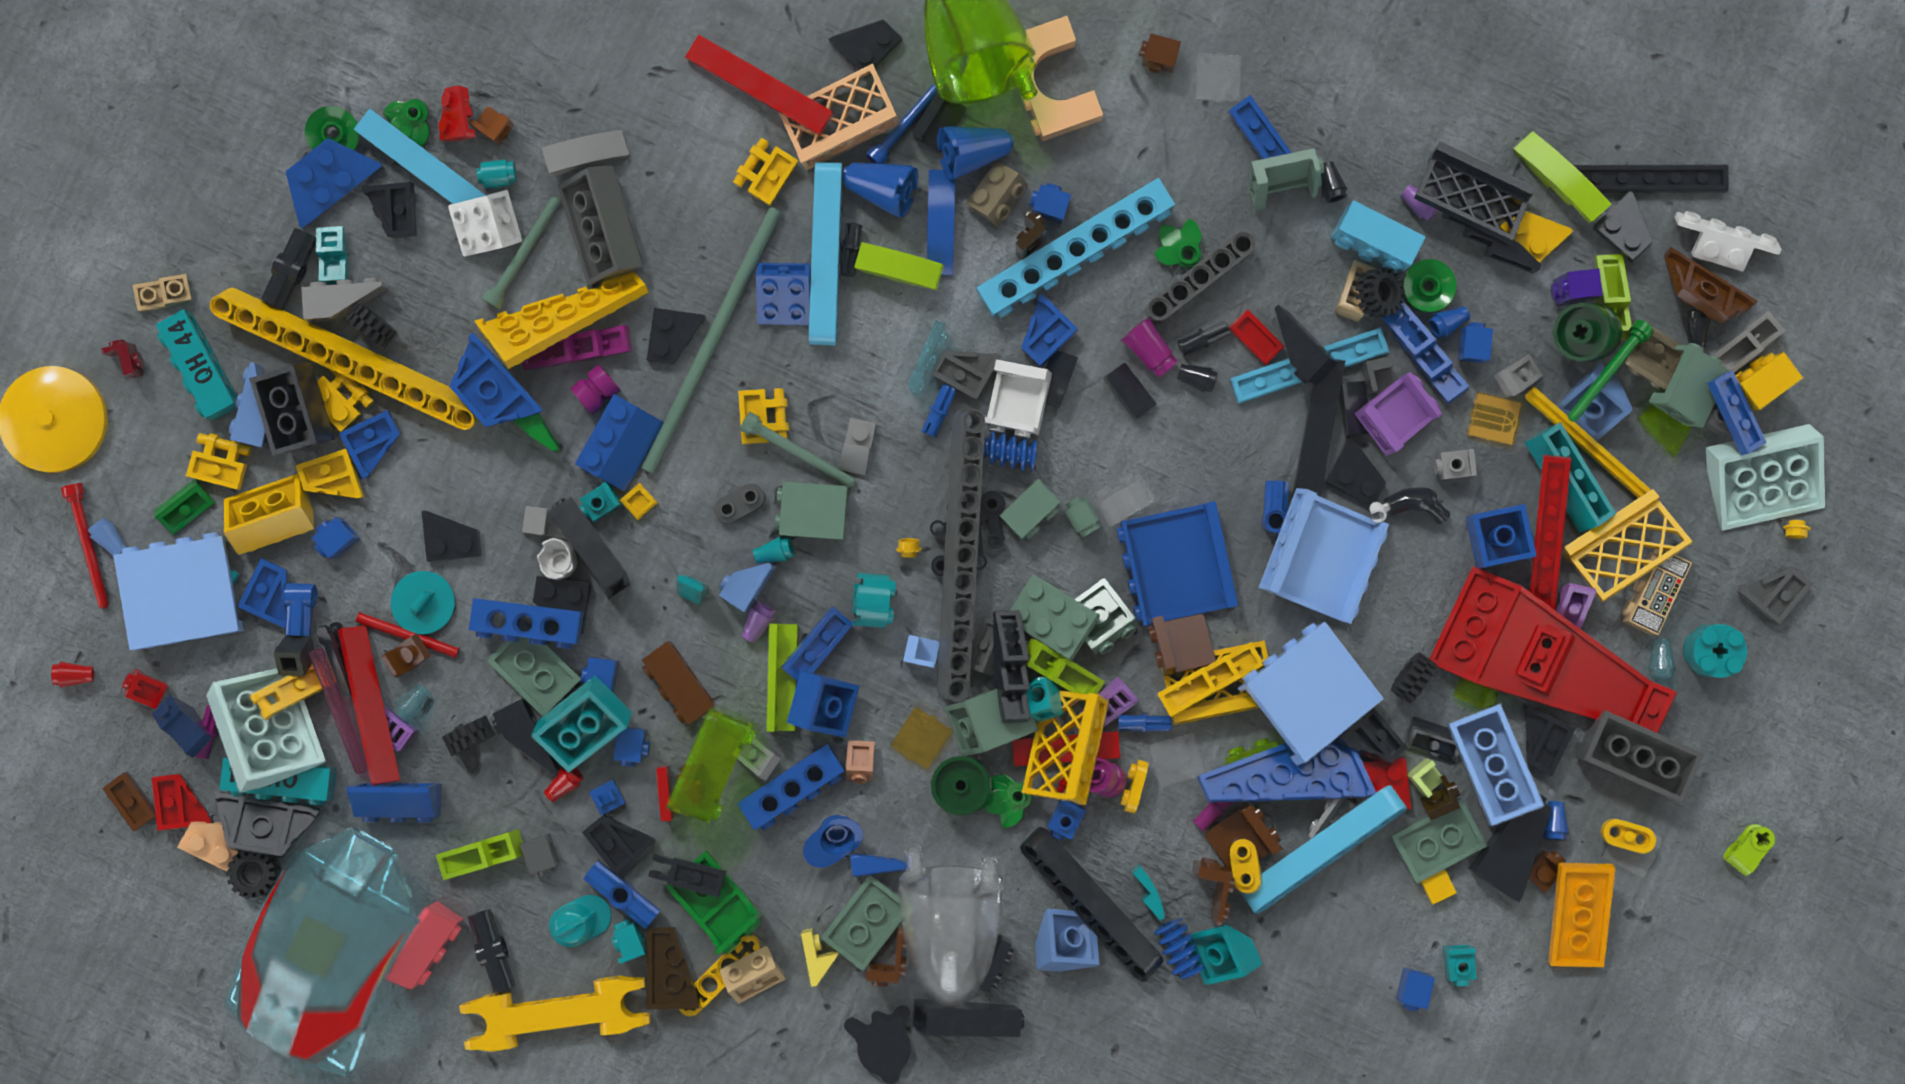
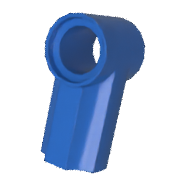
(1275, 503)
(300, 601)

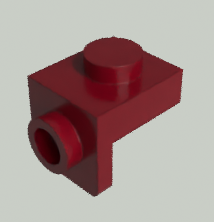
(130, 359)

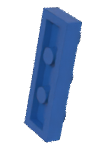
(1258, 129)
(1736, 412)
(817, 644)

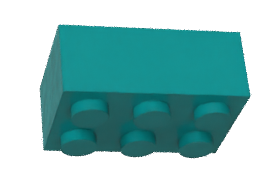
(582, 723)

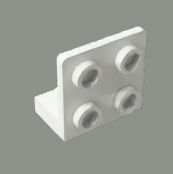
(485, 223)

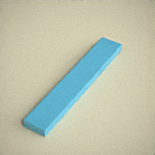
(415, 159)
(1281, 374)

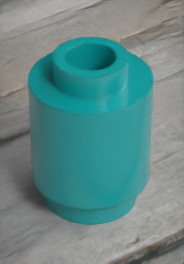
(496, 173)

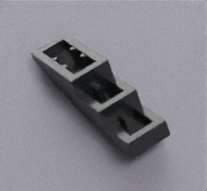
(1511, 254)
(1010, 667)

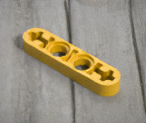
(714, 972)

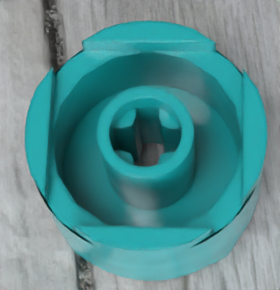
(872, 600)
(1730, 650)

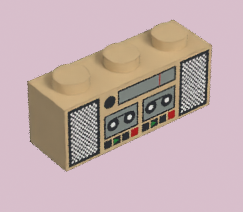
(1655, 594)

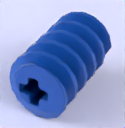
(1010, 451)
(1179, 948)

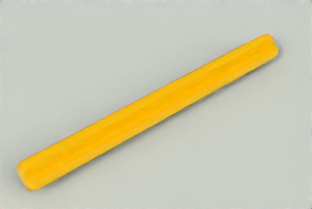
(1587, 443)

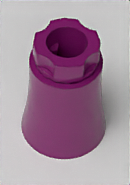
(1150, 347)

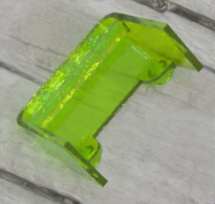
(711, 764)

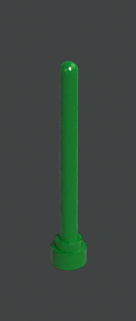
(1639, 333)

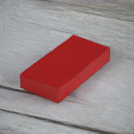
(1256, 337)
(664, 792)

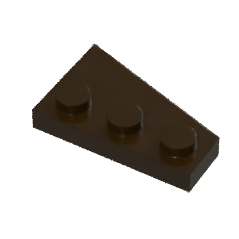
(668, 972)

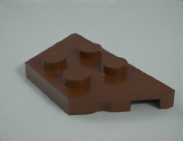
(1705, 289)

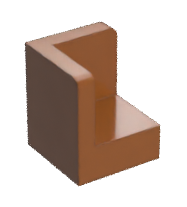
(492, 125)

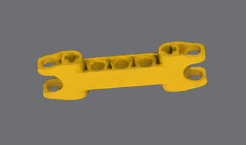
(508, 1019)

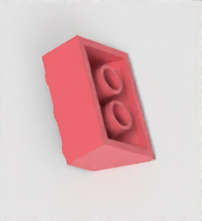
(425, 945)

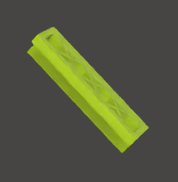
(781, 686)

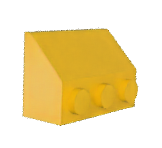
(267, 514)

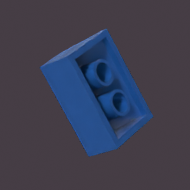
(619, 443)
(395, 801)

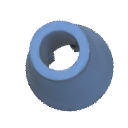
(107, 536)

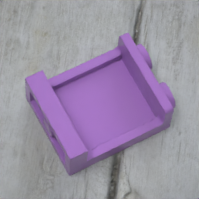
(1398, 413)

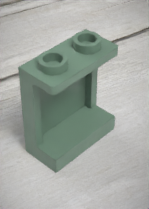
(1284, 173)
(1688, 394)
(812, 510)

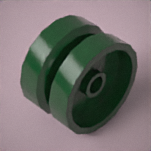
(1602, 336)
(945, 785)

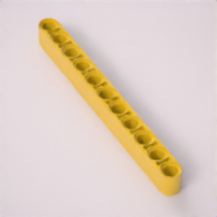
(334, 356)

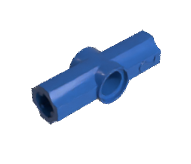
(635, 906)

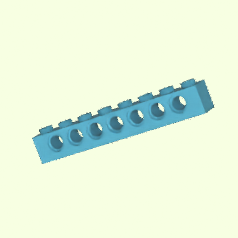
(1152, 194)

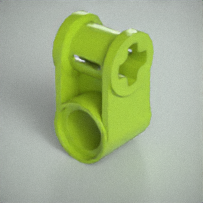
(1747, 851)

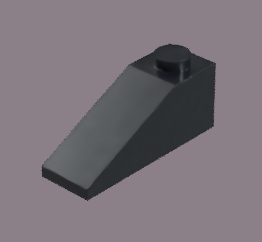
(1304, 351)
(517, 725)

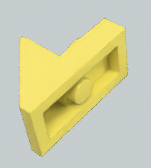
(816, 963)

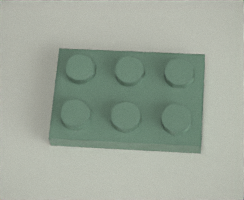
(1054, 617)
(534, 672)
(1438, 843)
(865, 922)

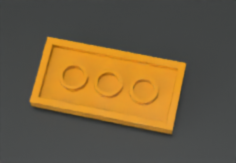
(1581, 914)

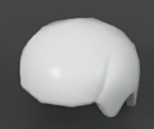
(557, 559)

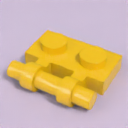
(772, 175)
(756, 402)
(340, 410)
(216, 469)

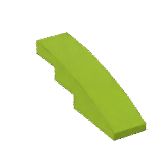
(1561, 176)

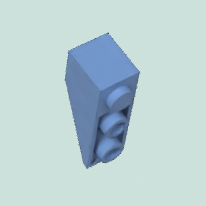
(248, 424)

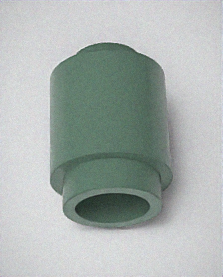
(1082, 516)

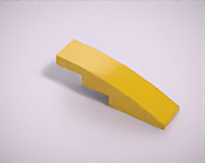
(1210, 679)

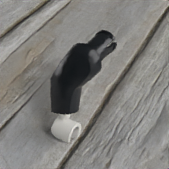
(1410, 499)

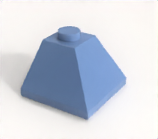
(1605, 410)
(745, 585)
(1065, 942)

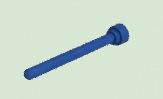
(879, 153)

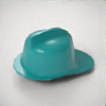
(580, 920)

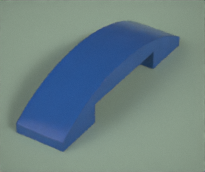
(941, 220)

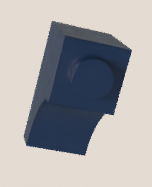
(182, 725)

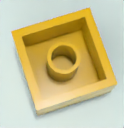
(1767, 379)

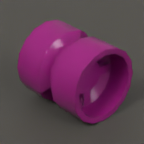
(595, 389)
(1107, 779)

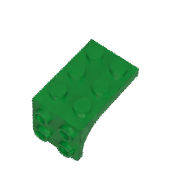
(723, 916)

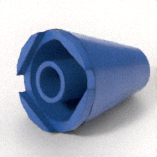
(971, 148)
(883, 185)

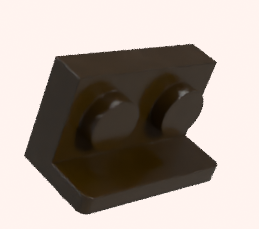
(1032, 236)

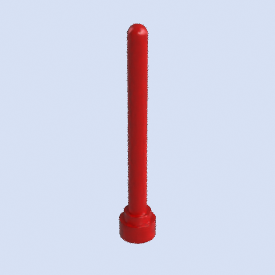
(74, 495)

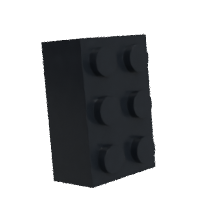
(292, 408)

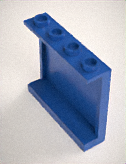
(1177, 563)

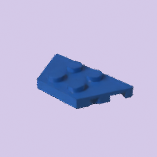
(326, 177)
(489, 387)

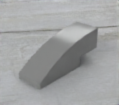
(585, 152)
(1749, 341)

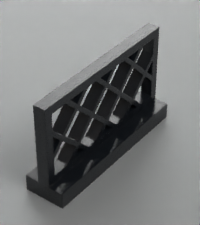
(1480, 177)

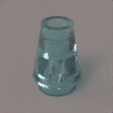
(1661, 659)
(411, 703)

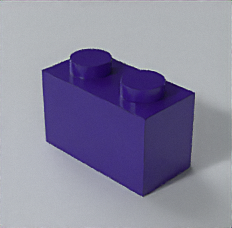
(1577, 287)

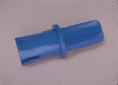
(939, 410)
(1144, 723)

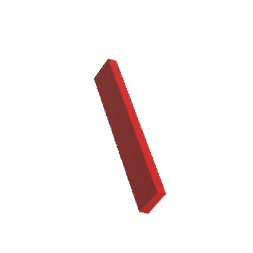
(759, 85)
(1550, 528)
(368, 705)

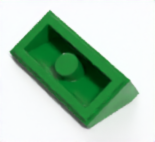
(183, 507)

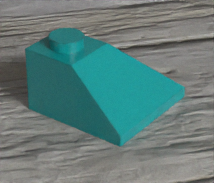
(1224, 954)

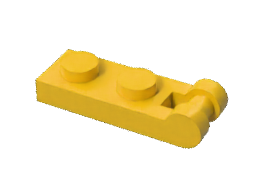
(286, 693)

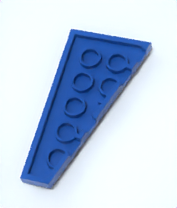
(1273, 776)

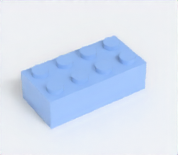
(1495, 765)

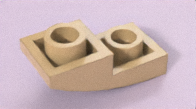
(162, 293)

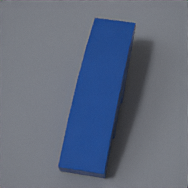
(1426, 354)

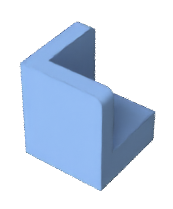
(921, 651)

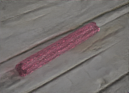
(338, 710)

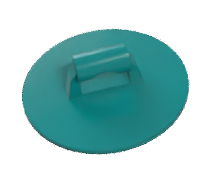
(422, 602)

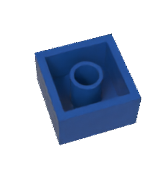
(1500, 536)
(823, 704)

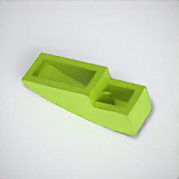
(898, 266)
(1615, 288)
(1061, 669)
(480, 854)

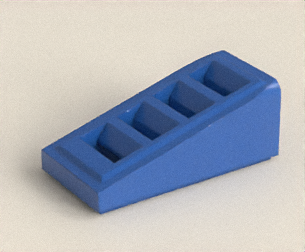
(870, 864)

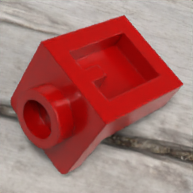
(143, 688)

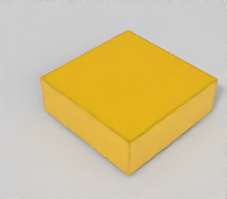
(639, 501)
(1438, 887)

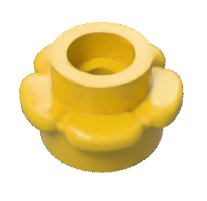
(1796, 529)
(908, 547)

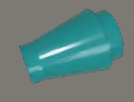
(777, 550)

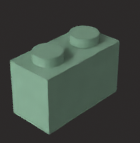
(1030, 509)

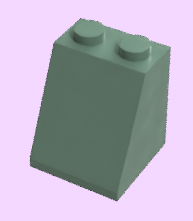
(979, 724)

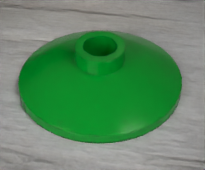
(331, 116)
(1441, 280)

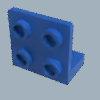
(783, 293)

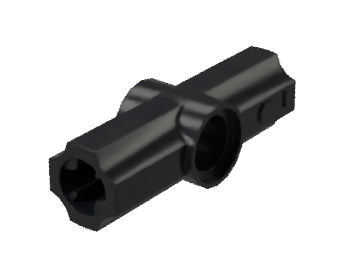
(289, 268)
(491, 951)

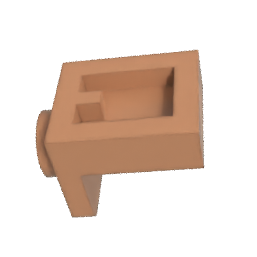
(860, 761)

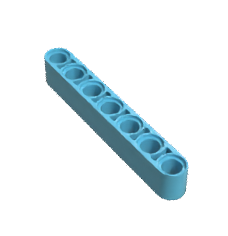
(825, 253)
(1326, 848)

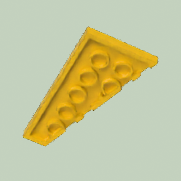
(556, 318)

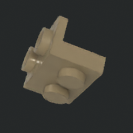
(997, 193)

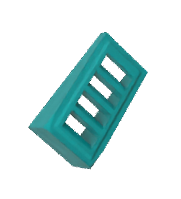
(691, 589)

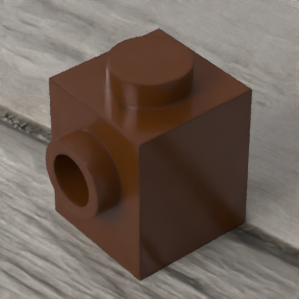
(1159, 53)

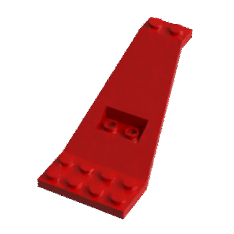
(1500, 635)

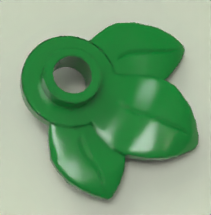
(402, 119)
(1178, 241)
(1004, 800)

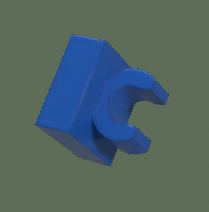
(607, 797)

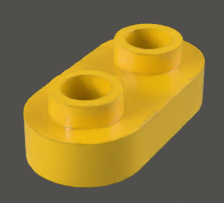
(1131, 797)
(1627, 835)
(1246, 865)

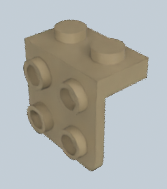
(1655, 359)

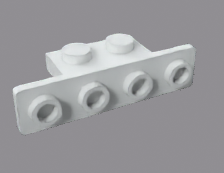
(1725, 244)

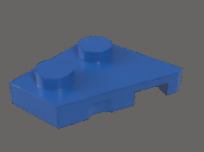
(1046, 332)
(370, 441)
(266, 593)

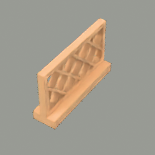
(854, 133)

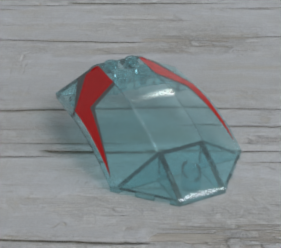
(323, 950)

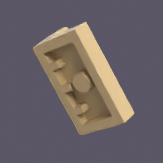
(752, 975)

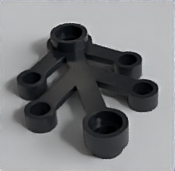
(985, 512)

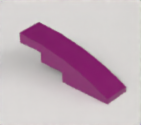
(583, 347)

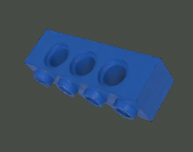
(484, 611)
(753, 804)

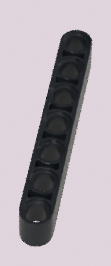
(1091, 904)

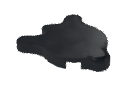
(882, 1043)

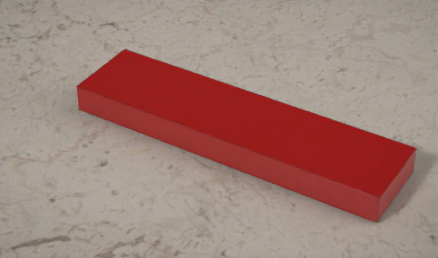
(1108, 748)

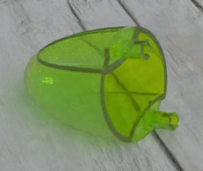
(977, 50)

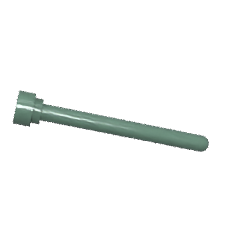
(496, 295)
(754, 426)

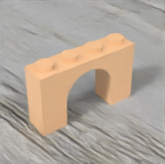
(1058, 116)

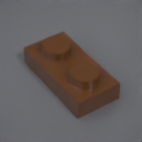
(130, 801)

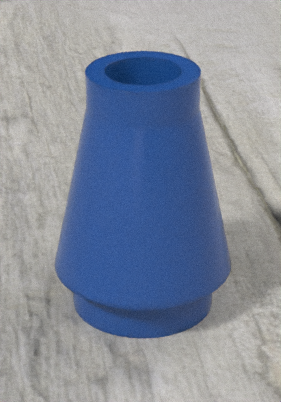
(1446, 322)
(1557, 825)

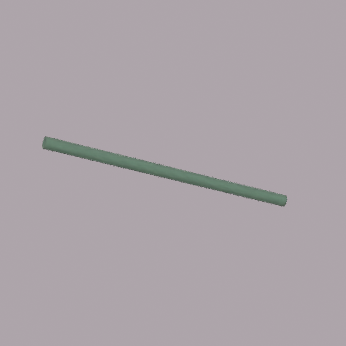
(711, 340)

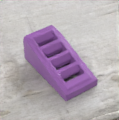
(1121, 704)
(406, 737)

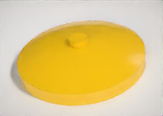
(53, 419)

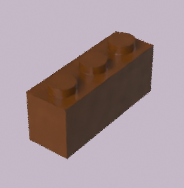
(678, 683)

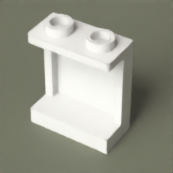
(1018, 398)

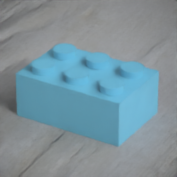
(1377, 237)

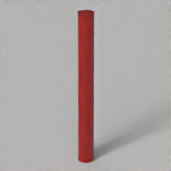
(405, 634)

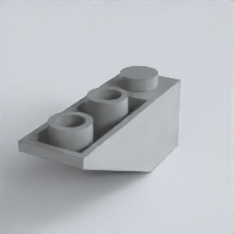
(334, 302)

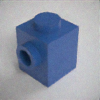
(1050, 202)
(1475, 343)
(334, 537)
(604, 669)
(631, 746)
(1065, 819)
(1415, 989)

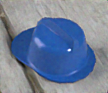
(832, 841)

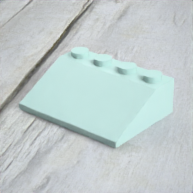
(1770, 481)
(261, 748)

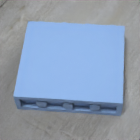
(1323, 556)
(177, 592)
(1311, 691)

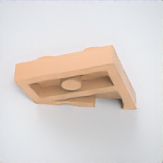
(207, 843)

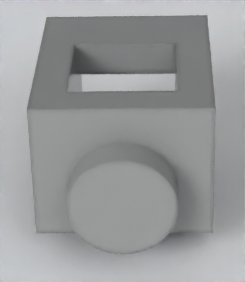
(1466, 460)

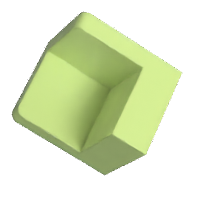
(1425, 777)

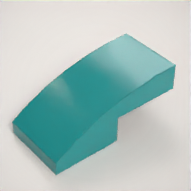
(332, 254)
(1151, 897)

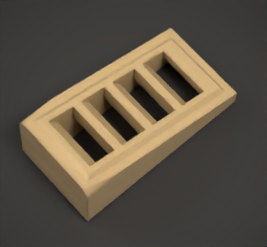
(1347, 305)

